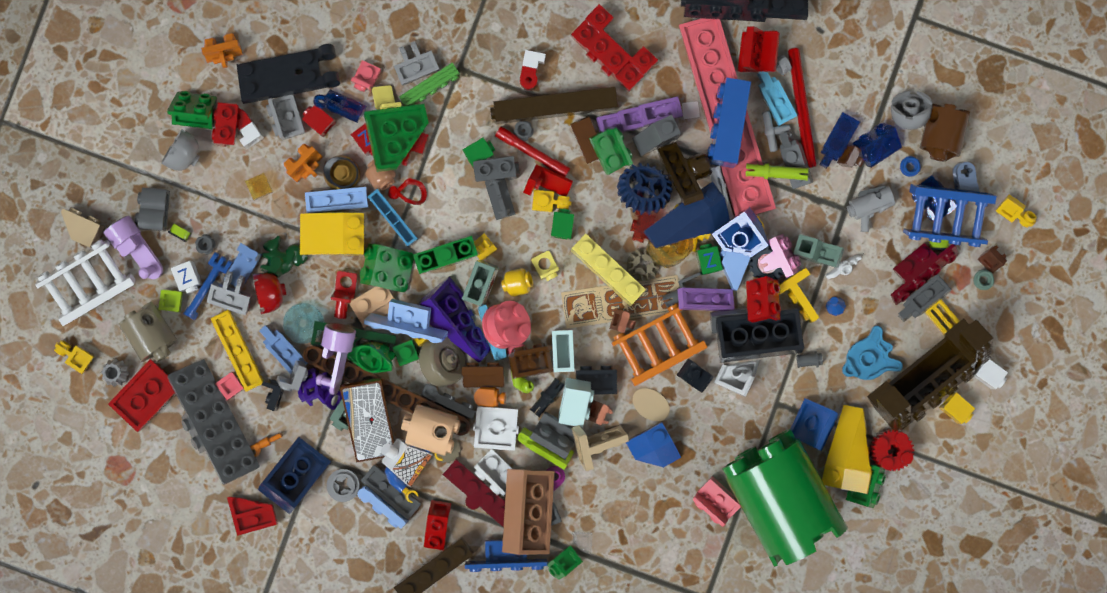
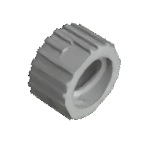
(783, 65)

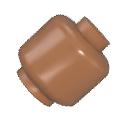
(379, 180)

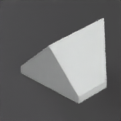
(737, 376)

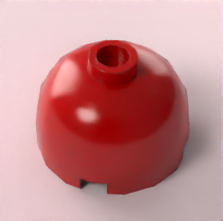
(269, 292)

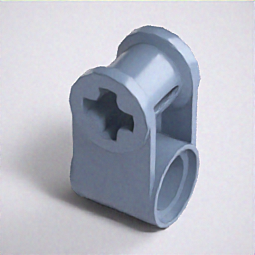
(965, 181)

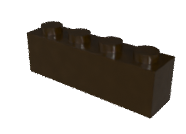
(435, 568)

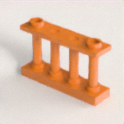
(657, 364)

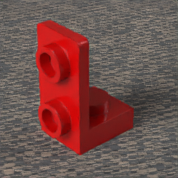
(548, 179)
(437, 525)

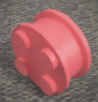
(506, 324)

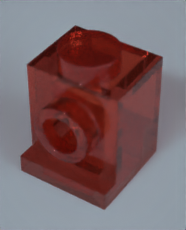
(640, 225)

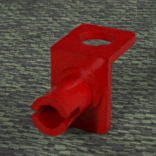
(342, 294)

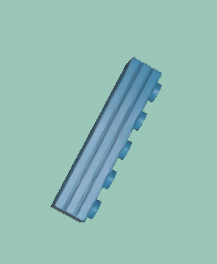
(392, 218)

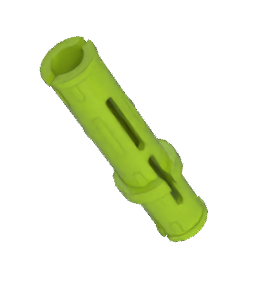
(776, 172)

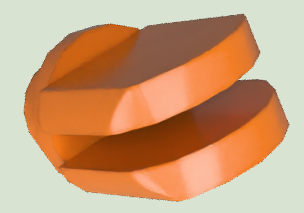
(489, 397)

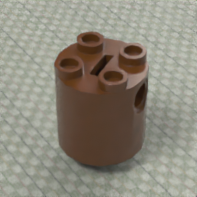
(945, 132)

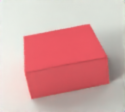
(229, 386)

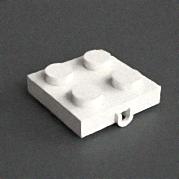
(495, 428)

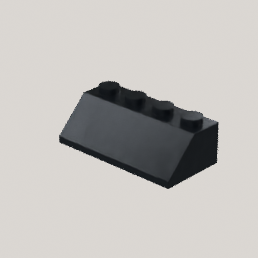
(748, 340)

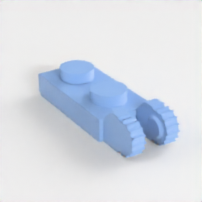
(381, 506)

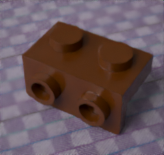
(530, 361)
(483, 376)

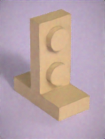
(596, 443)

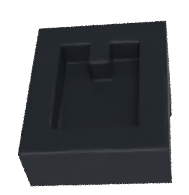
(695, 375)
(273, 398)

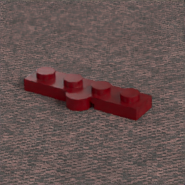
(476, 490)

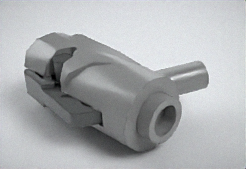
(870, 202)

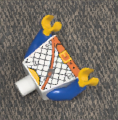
(404, 464)

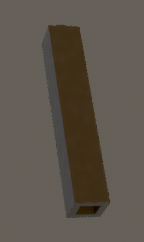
(554, 105)

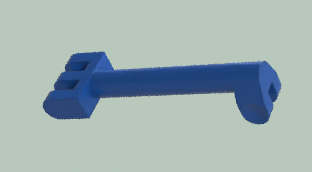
(217, 268)

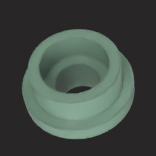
(989, 277)

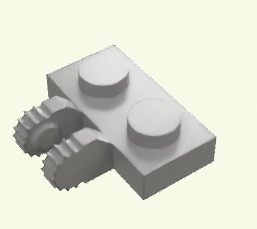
(417, 67)
(228, 297)

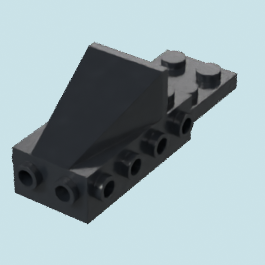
(746, 9)

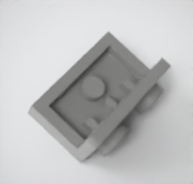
(286, 117)

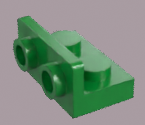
(611, 150)
(872, 498)

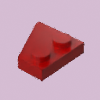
(251, 515)

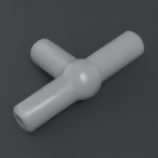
(771, 131)

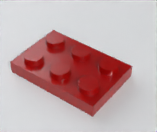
(143, 396)

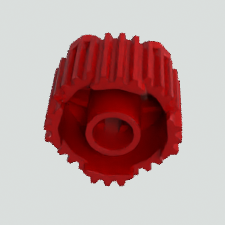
(902, 454)

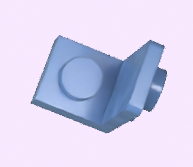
(244, 263)

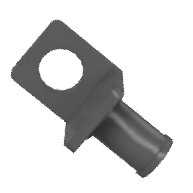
(674, 294)

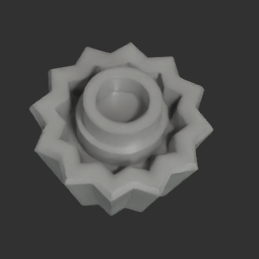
(115, 372)

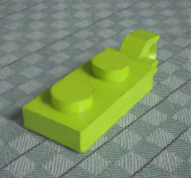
(524, 438)

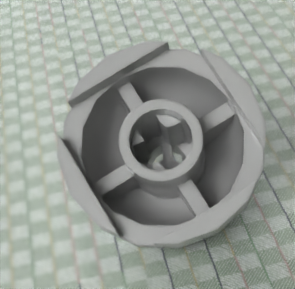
(911, 110)
(182, 152)

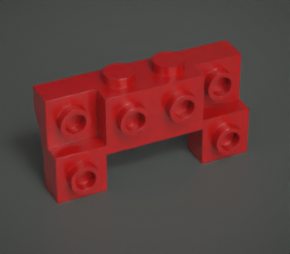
(608, 53)

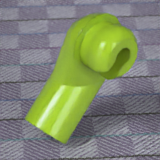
(523, 385)

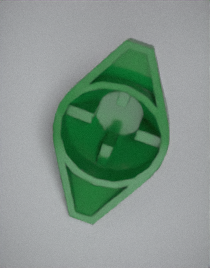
(372, 357)

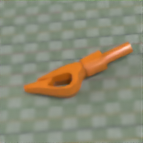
(264, 443)

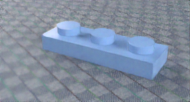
(336, 200)

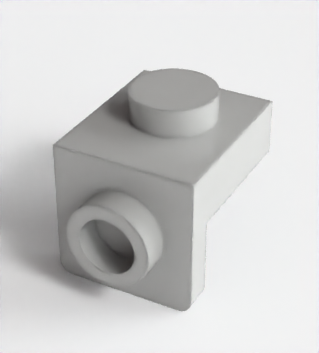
(298, 375)

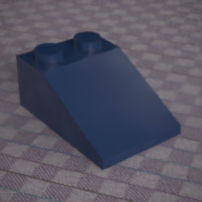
(294, 475)

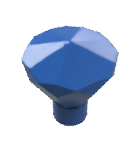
(835, 306)

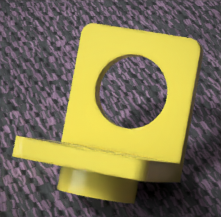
(384, 97)
(551, 272)

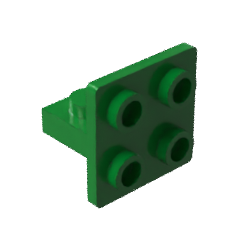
(192, 110)

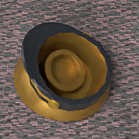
(341, 172)

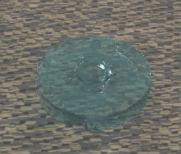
(292, 320)

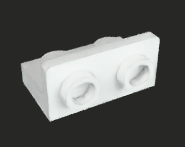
(494, 470)

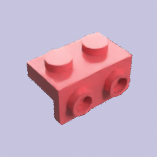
(716, 501)

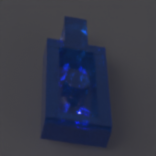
(838, 139)

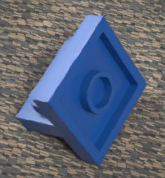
(813, 424)

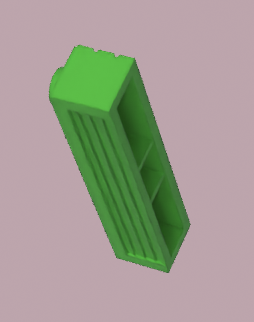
(430, 85)

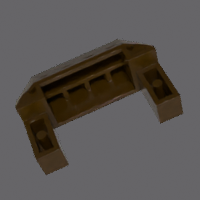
(963, 347)

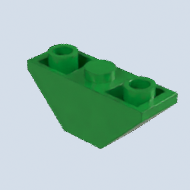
(445, 255)

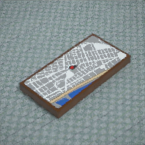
(367, 418)

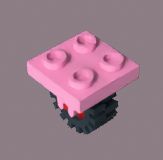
(775, 259)

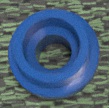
(916, 166)

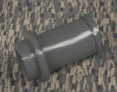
(809, 360)

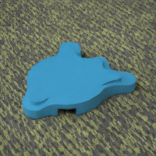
(870, 357)

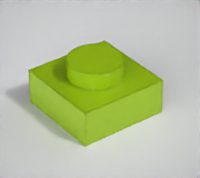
(170, 300)

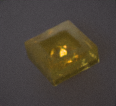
(259, 186)

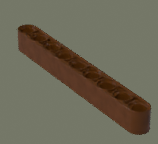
(398, 390)

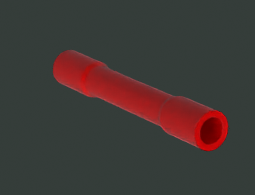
(512, 140)

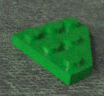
(394, 133)

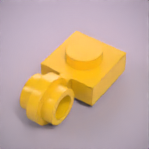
(544, 201)
(1012, 208)
(78, 358)

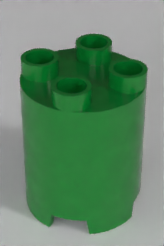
(783, 498)

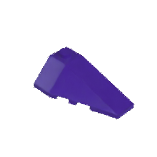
(452, 315)

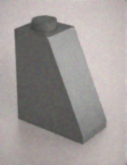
(657, 135)

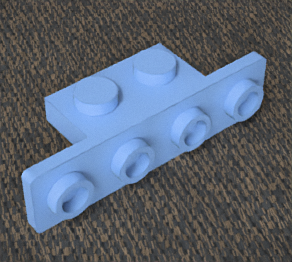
(408, 320)

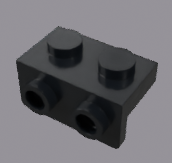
(602, 381)

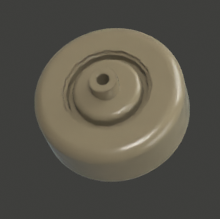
(441, 362)

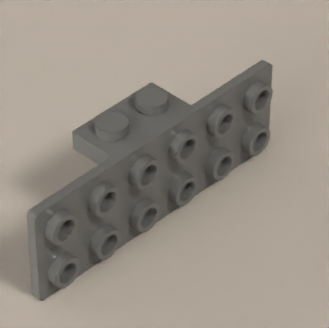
(212, 422)

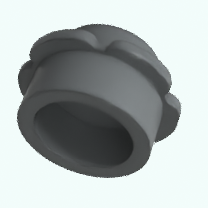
(523, 125)
(200, 244)

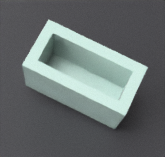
(563, 351)
(575, 402)

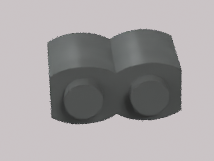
(153, 209)

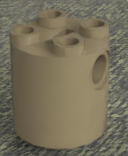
(148, 333)

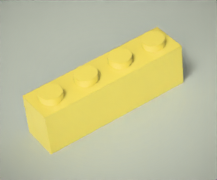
(607, 269)

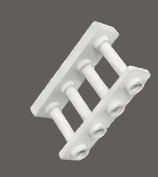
(86, 302)

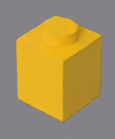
(957, 408)

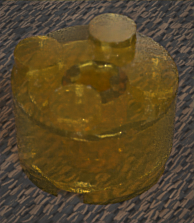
(672, 254)

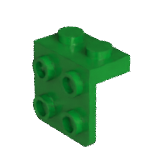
(386, 268)

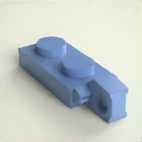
(281, 348)

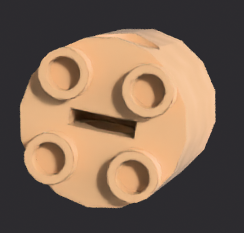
(423, 428)

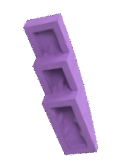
(641, 116)

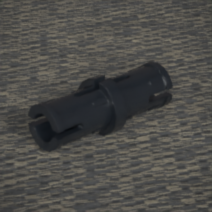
(547, 397)

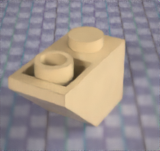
(82, 229)

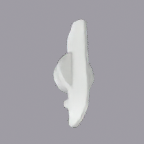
(844, 268)

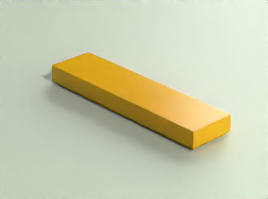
(237, 350)

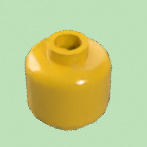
(517, 282)

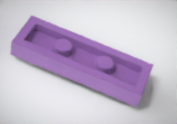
(705, 299)

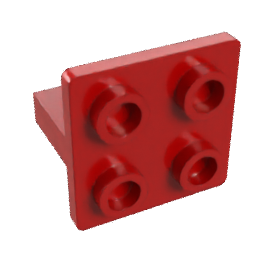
(758, 50)

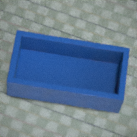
(730, 121)

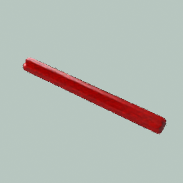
(802, 106)

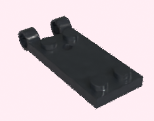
(278, 76)

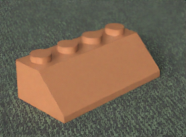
(528, 512)

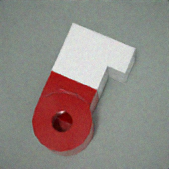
(529, 69)
(248, 130)

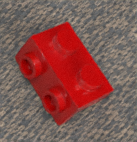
(226, 124)
(763, 299)

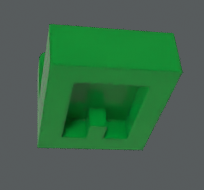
(564, 563)

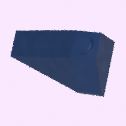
(691, 220)

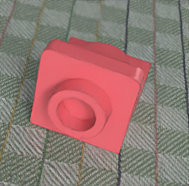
(365, 76)

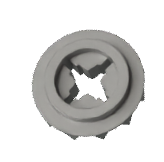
(346, 494)

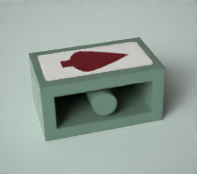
(480, 283)

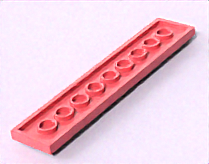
(710, 66)

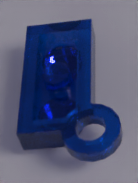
(340, 105)

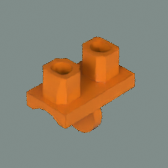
(222, 52)
(305, 164)

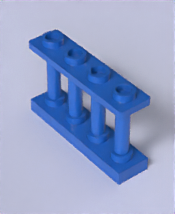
(942, 195)

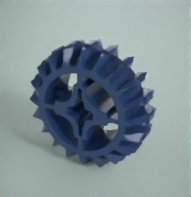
(643, 195)

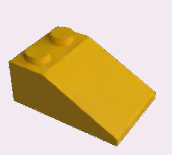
(332, 234)

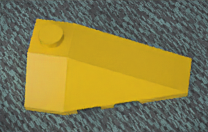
(848, 456)

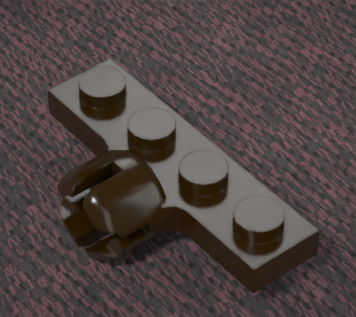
(685, 172)

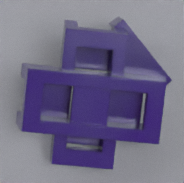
(320, 392)

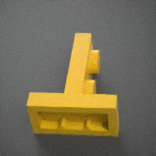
(797, 296)

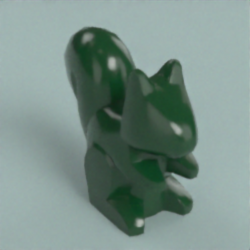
(280, 261)

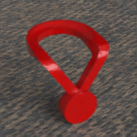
(395, 192)

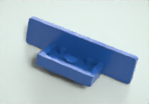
(497, 559)

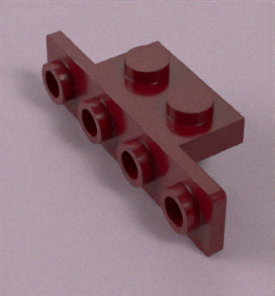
(919, 268)

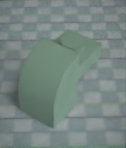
(818, 251)

